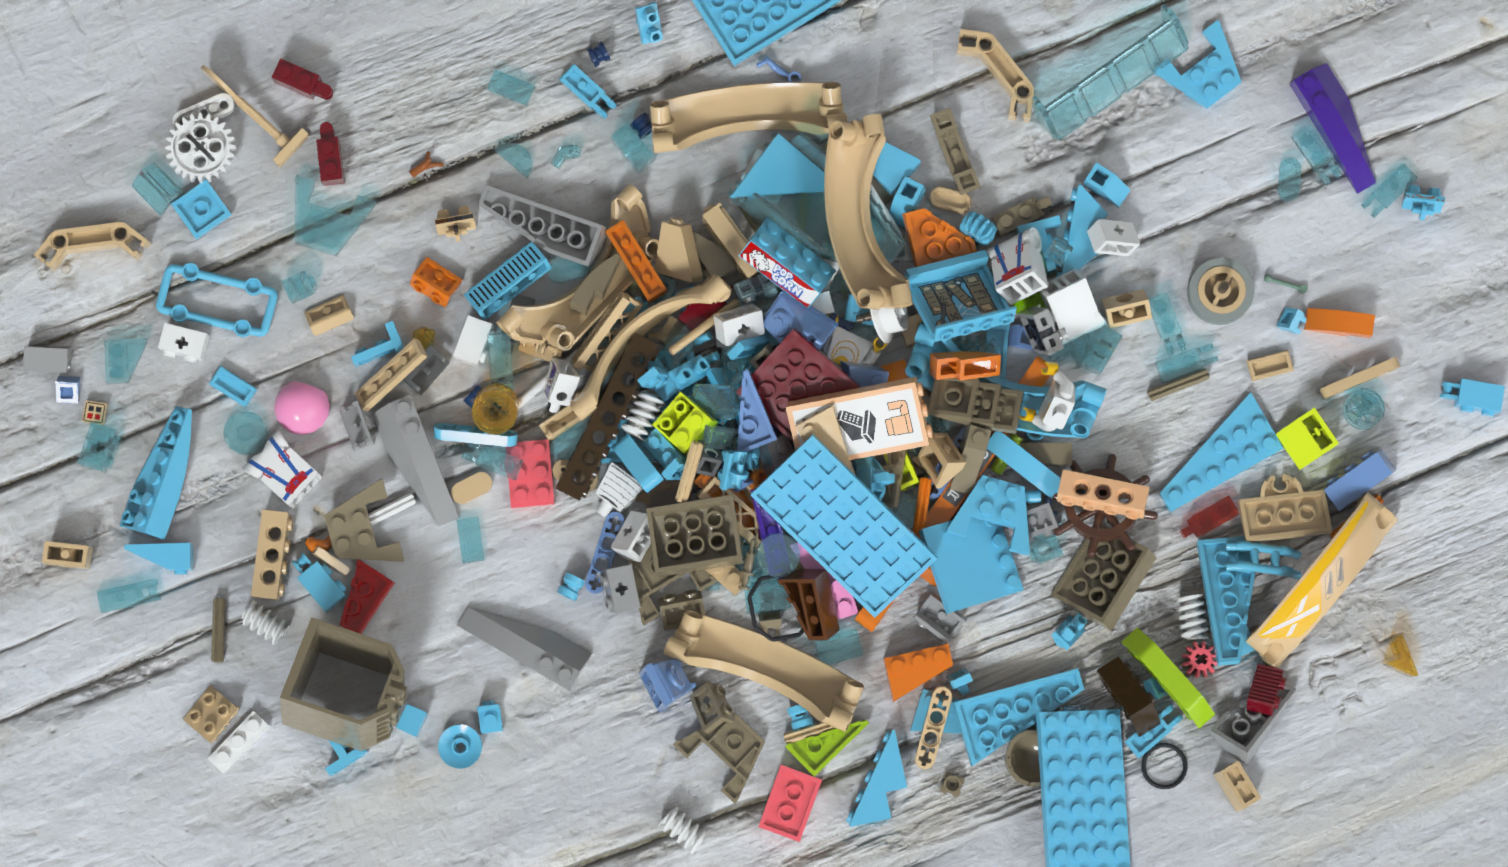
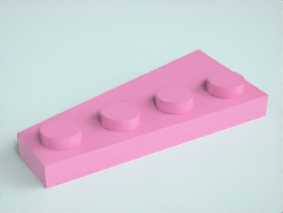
(844, 602)

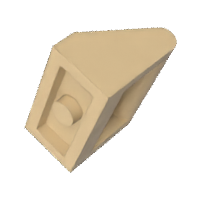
(947, 455)

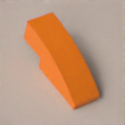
(1340, 322)
(964, 365)

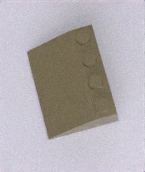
(695, 536)
(1104, 583)

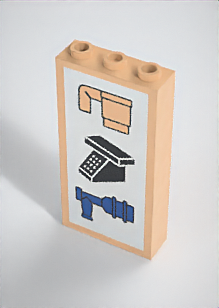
(871, 417)

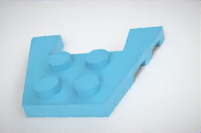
(1210, 77)
(999, 504)

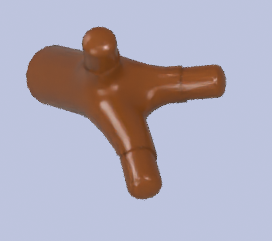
(424, 165)

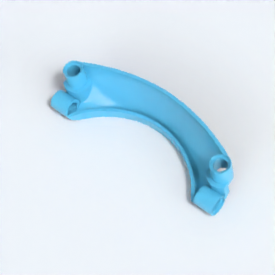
(1079, 423)

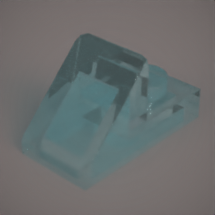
(1076, 348)

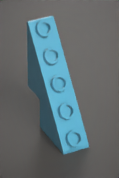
(1081, 219)
(885, 778)

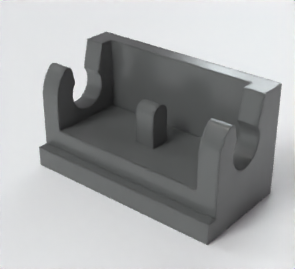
(427, 371)

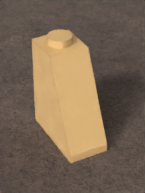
(677, 251)

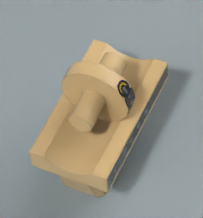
(455, 225)

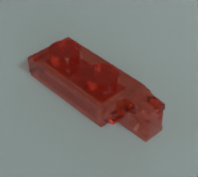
(1210, 518)

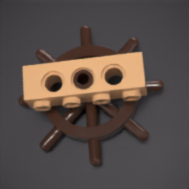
(1101, 499)

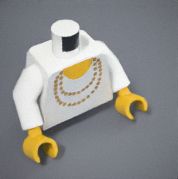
(851, 348)
(1056, 404)

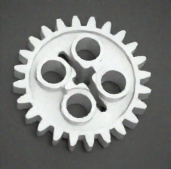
(187, 161)

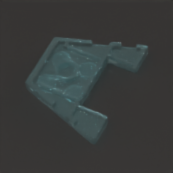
(322, 227)

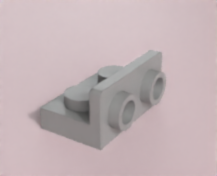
(1040, 522)

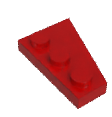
(365, 597)

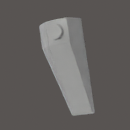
(1244, 731)

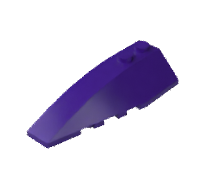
(1335, 121)

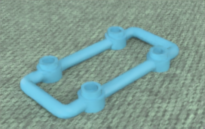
(241, 327)

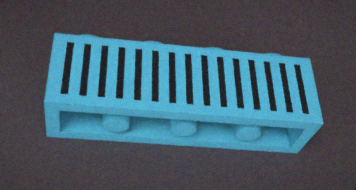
(507, 281)

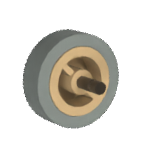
(1220, 291)

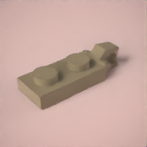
(1020, 214)

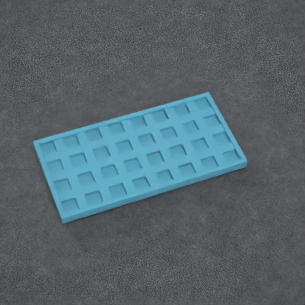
(844, 525)
(1083, 788)

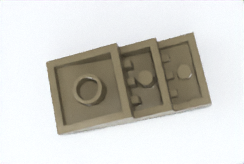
(976, 404)

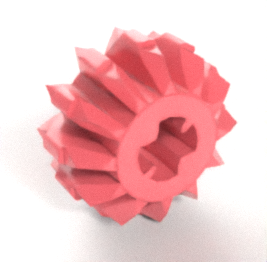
(1201, 667)

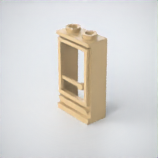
(728, 237)

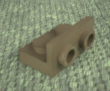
(673, 607)
(711, 706)

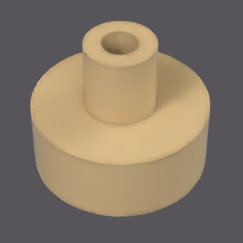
(558, 466)

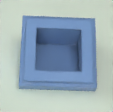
(1018, 338)
(67, 389)

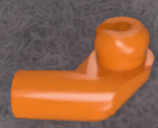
(325, 544)

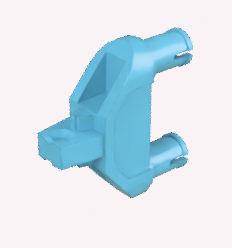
(873, 475)

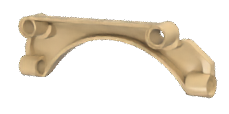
(555, 318)

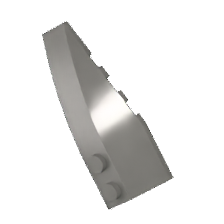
(547, 227)
(414, 457)
(530, 645)

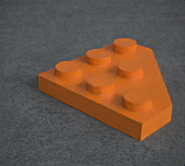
(934, 239)

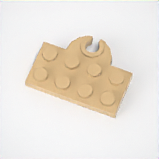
(1284, 512)

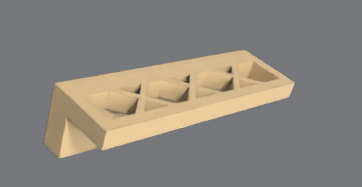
(603, 328)
(744, 532)

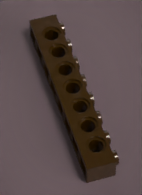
(566, 483)

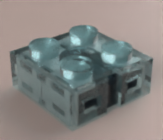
(754, 289)

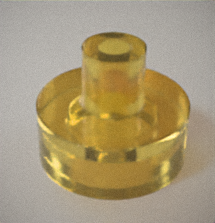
(425, 336)

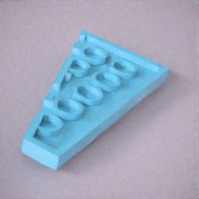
(1000, 715)

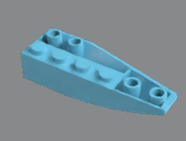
(161, 479)

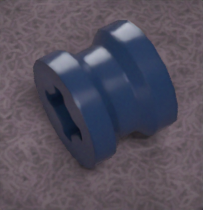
(598, 53)
(642, 125)

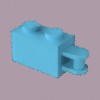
(1475, 396)
(320, 583)

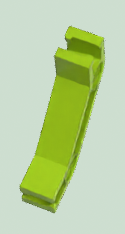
(1168, 677)

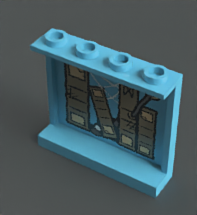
(958, 296)

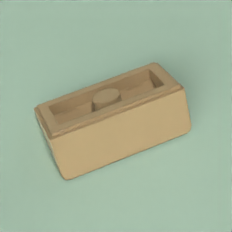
(329, 315)

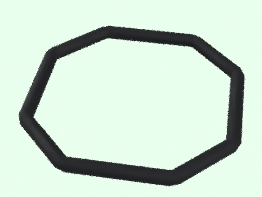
(753, 618)

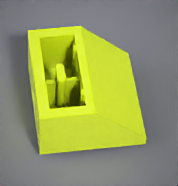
(683, 422)
(1307, 438)

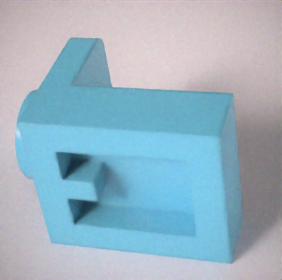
(490, 717)

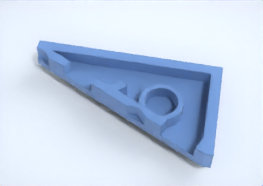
(754, 422)

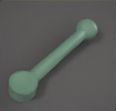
(1302, 289)

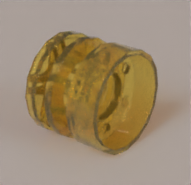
(485, 415)

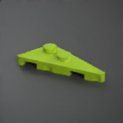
(820, 749)

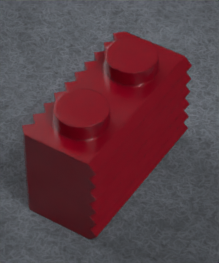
(1265, 689)

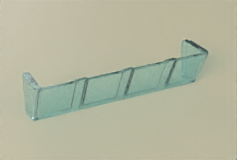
(1113, 78)

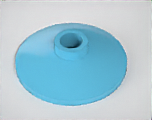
(448, 746)

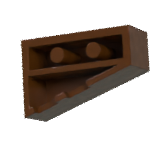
(813, 600)

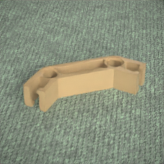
(1001, 67)
(89, 239)

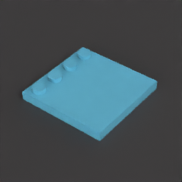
(971, 567)

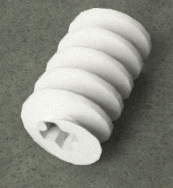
(642, 415)
(1192, 617)
(264, 623)
(683, 829)

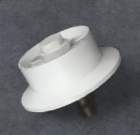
(886, 321)

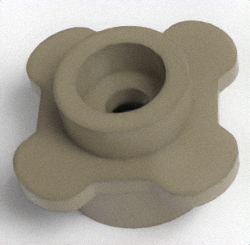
(955, 790)

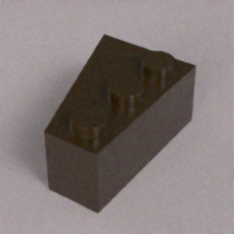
(662, 494)
(1129, 695)

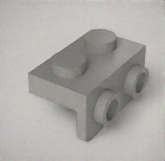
(934, 618)

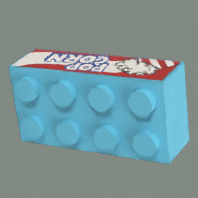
(787, 263)

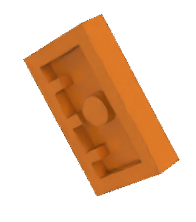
(435, 282)

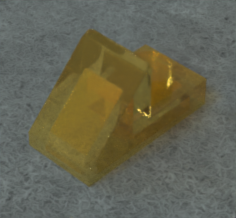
(1404, 663)

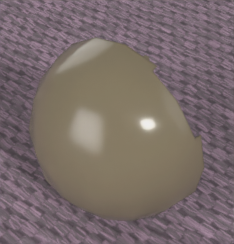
(1023, 758)

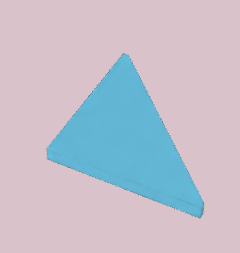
(781, 172)

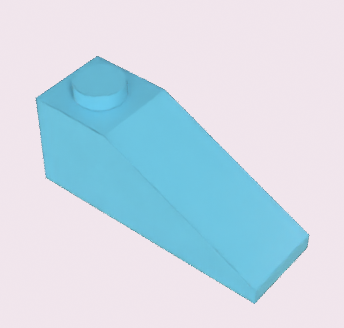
(172, 556)

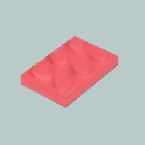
(535, 478)
(790, 803)

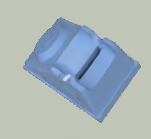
(789, 314)
(665, 682)

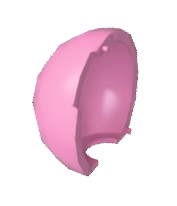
(301, 408)

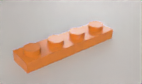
(636, 261)

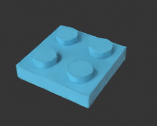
(201, 209)

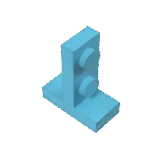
(1042, 226)
(381, 347)
(659, 380)
(667, 454)
(345, 758)

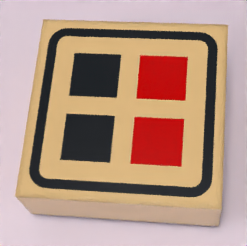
(94, 412)

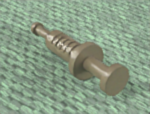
(748, 564)

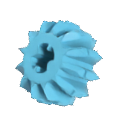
(978, 228)

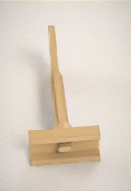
(288, 145)

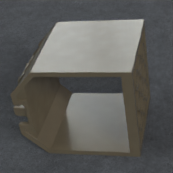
(355, 649)

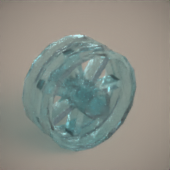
(1364, 408)

